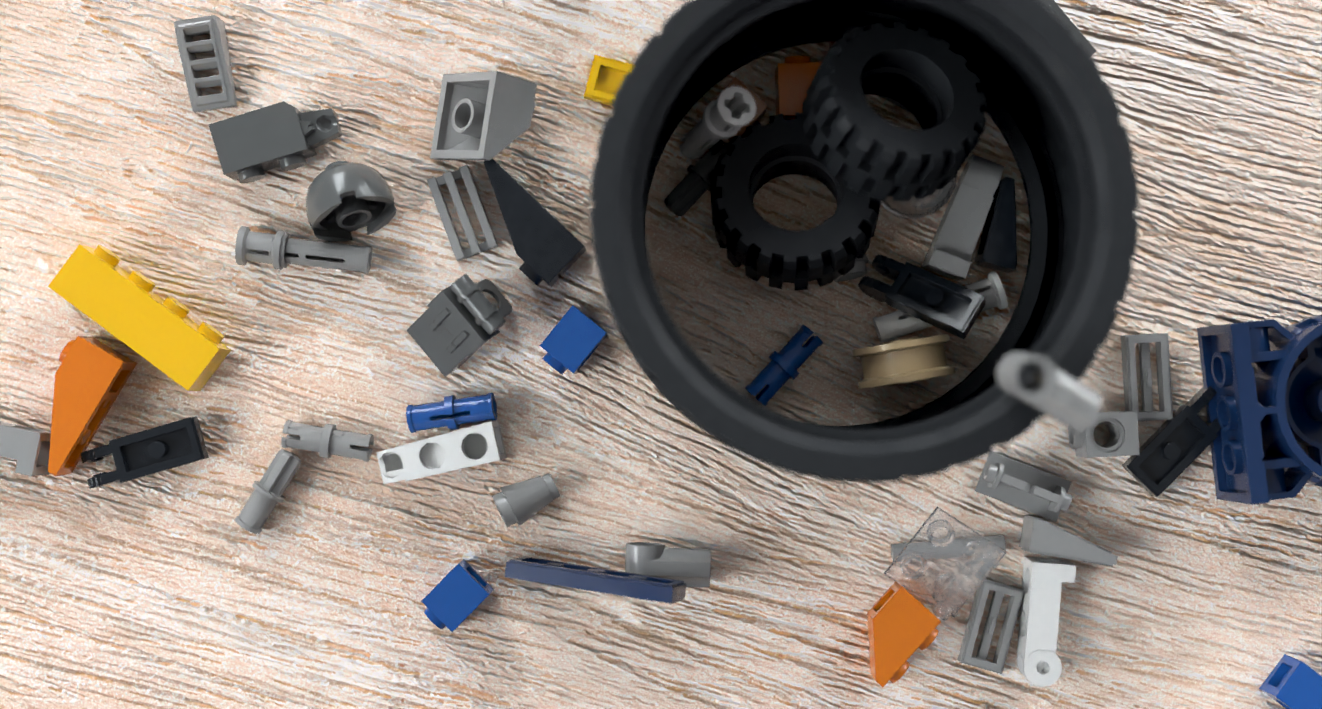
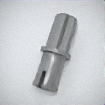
(268, 491)

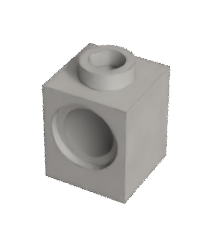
(1122, 439)

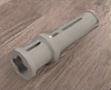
(282, 250)

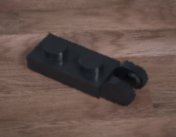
(924, 296)
(1174, 445)
(149, 452)

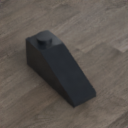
(535, 234)

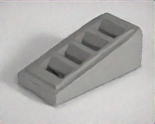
(187, 48)
(1050, 540)

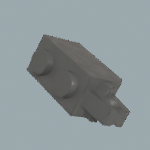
(271, 139)

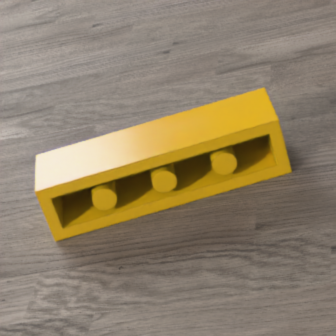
(140, 317)

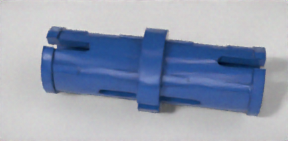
(784, 365)
(451, 412)

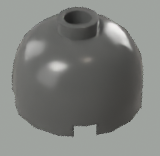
(348, 199)

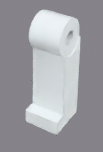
(443, 453)
(1040, 618)

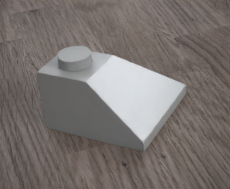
(480, 114)

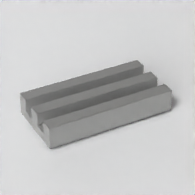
(449, 179)
(1163, 375)
(965, 654)

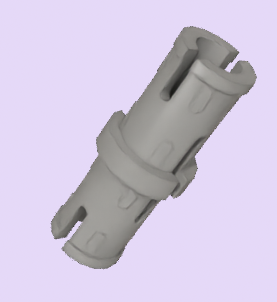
(327, 440)

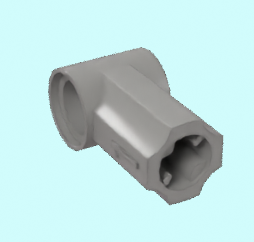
(1050, 390)
(681, 564)

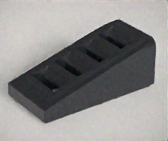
(998, 239)

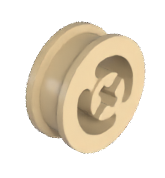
(903, 361)

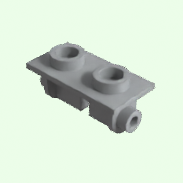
(1024, 486)

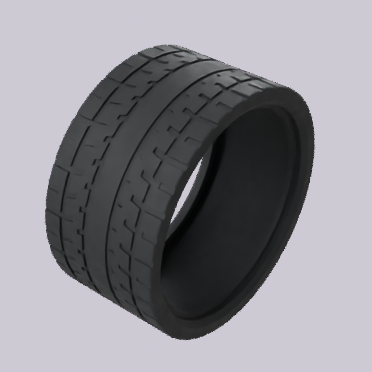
(1076, 182)

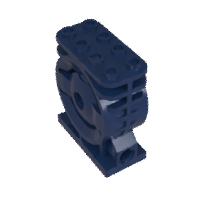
(1264, 407)

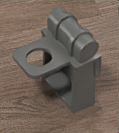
(459, 322)

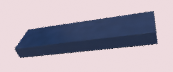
(596, 579)

